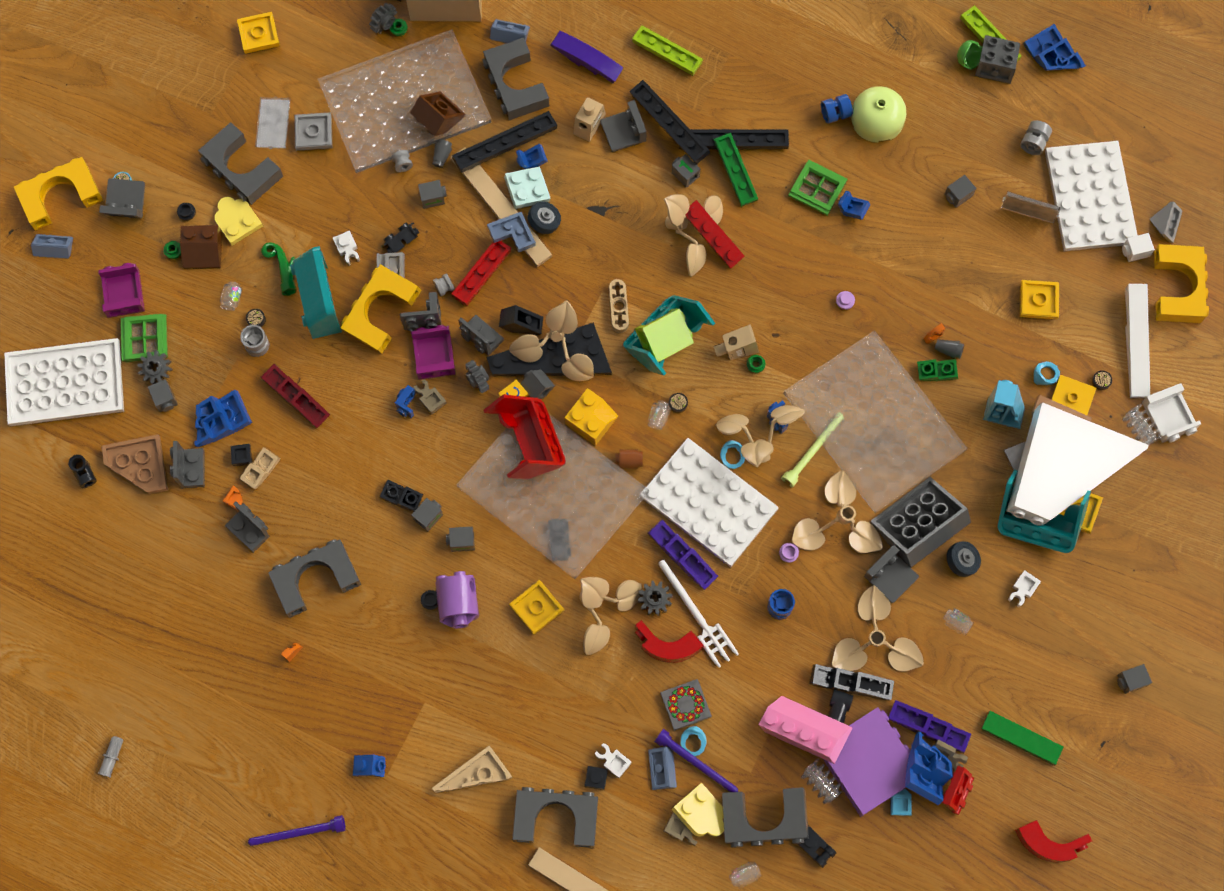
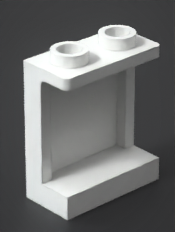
(1170, 413)

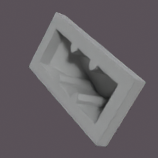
(1167, 221)

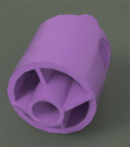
(457, 599)

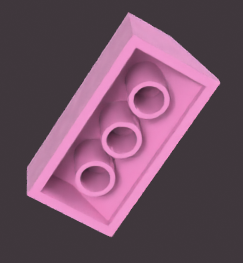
(805, 728)

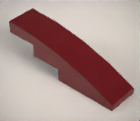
(295, 396)

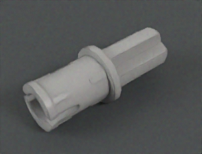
(111, 756)

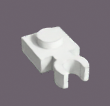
(346, 246)
(1025, 586)
(615, 762)

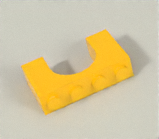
(33, 192)
(1192, 263)
(382, 283)

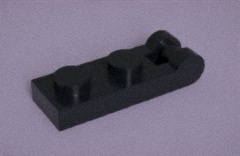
(813, 843)

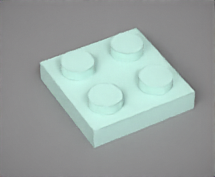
(527, 187)

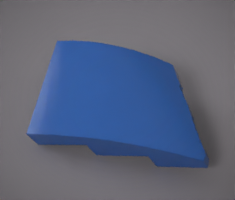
(1053, 51)
(220, 418)
(927, 770)

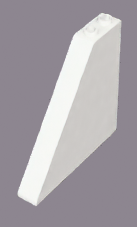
(1064, 461)

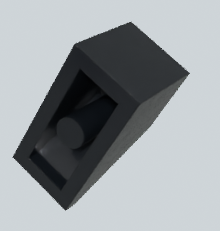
(520, 321)

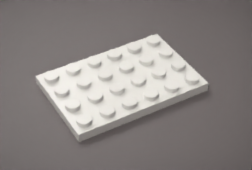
(1092, 195)
(63, 382)
(709, 502)

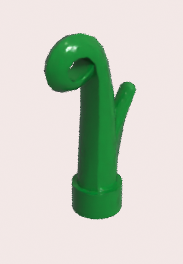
(287, 283)

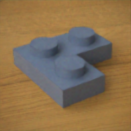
(515, 227)

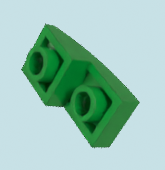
(937, 370)

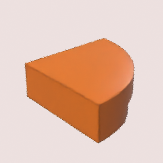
(934, 333)
(233, 496)
(290, 653)

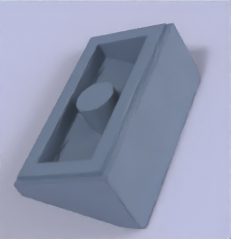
(508, 31)
(52, 246)
(662, 768)

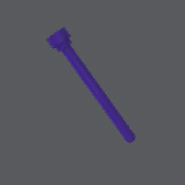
(665, 740)
(336, 824)

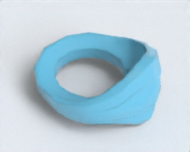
(1040, 379)
(731, 444)
(697, 731)

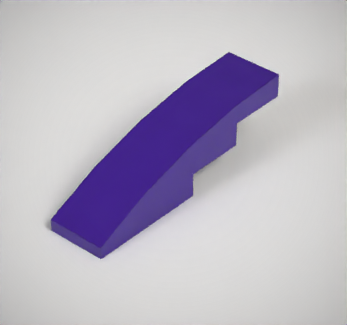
(585, 55)
(682, 554)
(929, 726)

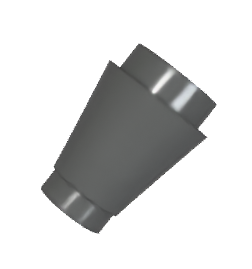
(441, 152)
(950, 348)

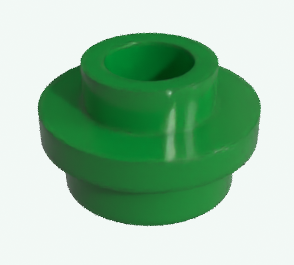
(399, 31)
(172, 254)
(756, 358)

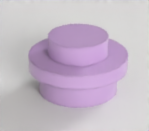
(845, 300)
(789, 552)

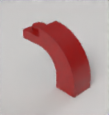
(668, 652)
(1045, 849)

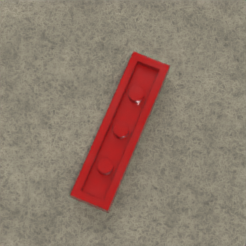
(713, 234)
(481, 272)

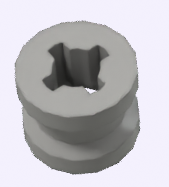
(402, 161)
(443, 284)

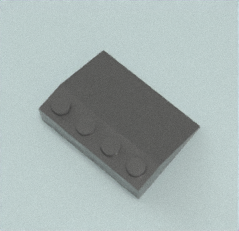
(921, 521)

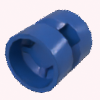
(836, 108)
(781, 604)

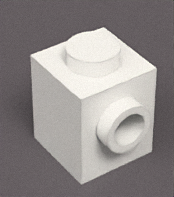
(1138, 247)

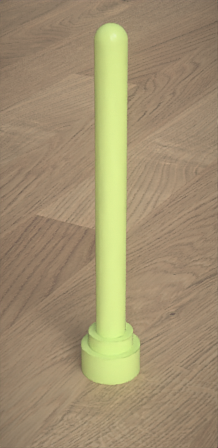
(792, 475)

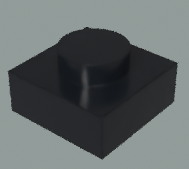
(241, 454)
(596, 778)

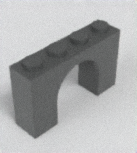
(514, 102)
(248, 185)
(287, 576)
(531, 803)
(793, 826)

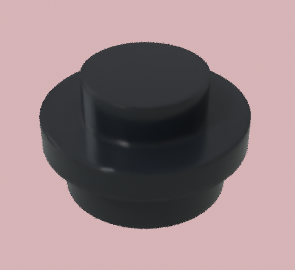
(186, 211)
(429, 600)

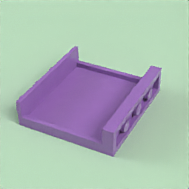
(871, 762)

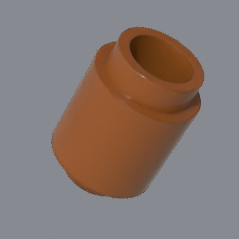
(629, 458)

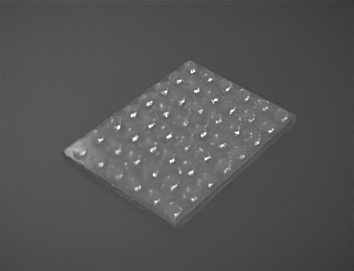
(376, 98)
(875, 421)
(560, 512)

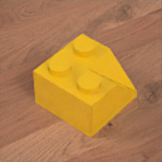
(590, 417)

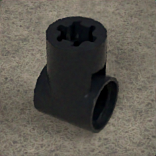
(84, 474)
(840, 704)

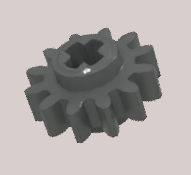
(383, 18)
(161, 369)
(477, 376)
(649, 602)

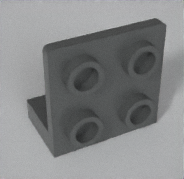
(998, 59)
(624, 128)
(124, 198)
(423, 319)
(481, 334)
(188, 466)
(248, 529)
(891, 575)

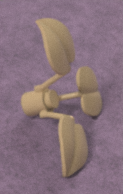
(677, 207)
(560, 321)
(760, 450)
(841, 491)
(592, 594)
(849, 654)

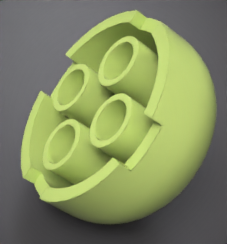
(878, 114)

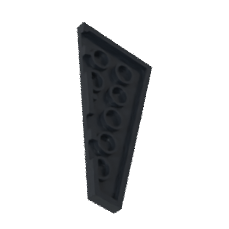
(581, 341)

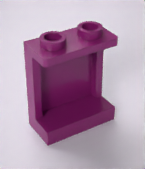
(121, 290)
(433, 352)

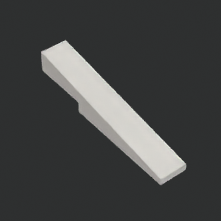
(1137, 340)

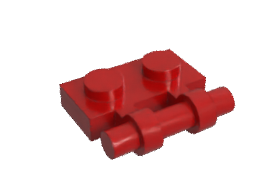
(960, 786)

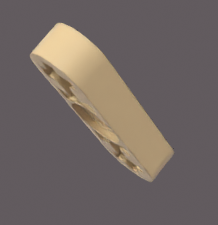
(613, 299)

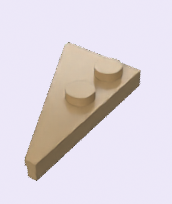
(479, 770)

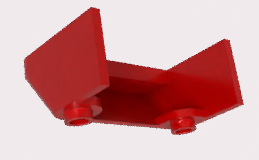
(534, 434)

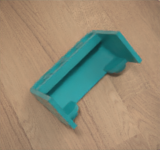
(315, 293)
(694, 317)
(1057, 534)

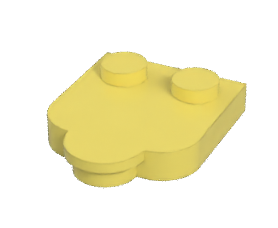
(236, 219)
(701, 812)

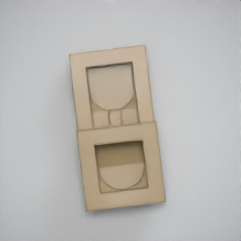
(260, 468)

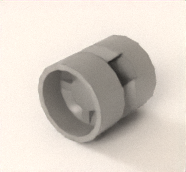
(1036, 137)
(254, 340)

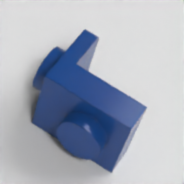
(532, 157)
(853, 206)
(404, 397)
(781, 428)
(369, 765)

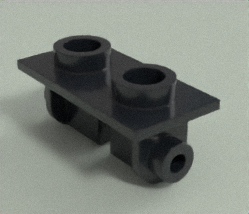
(406, 233)

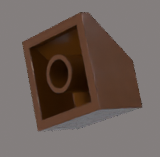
(436, 113)
(201, 246)

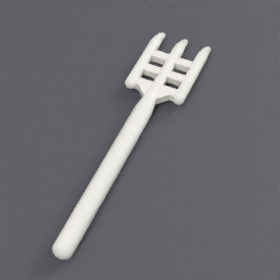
(707, 630)

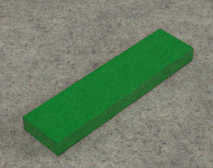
(735, 169)
(1022, 738)

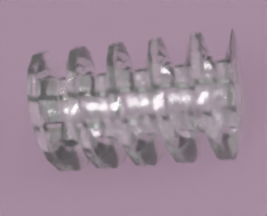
(1141, 426)
(821, 782)

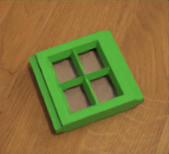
(818, 187)
(142, 335)

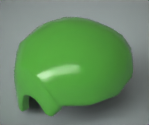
(969, 54)

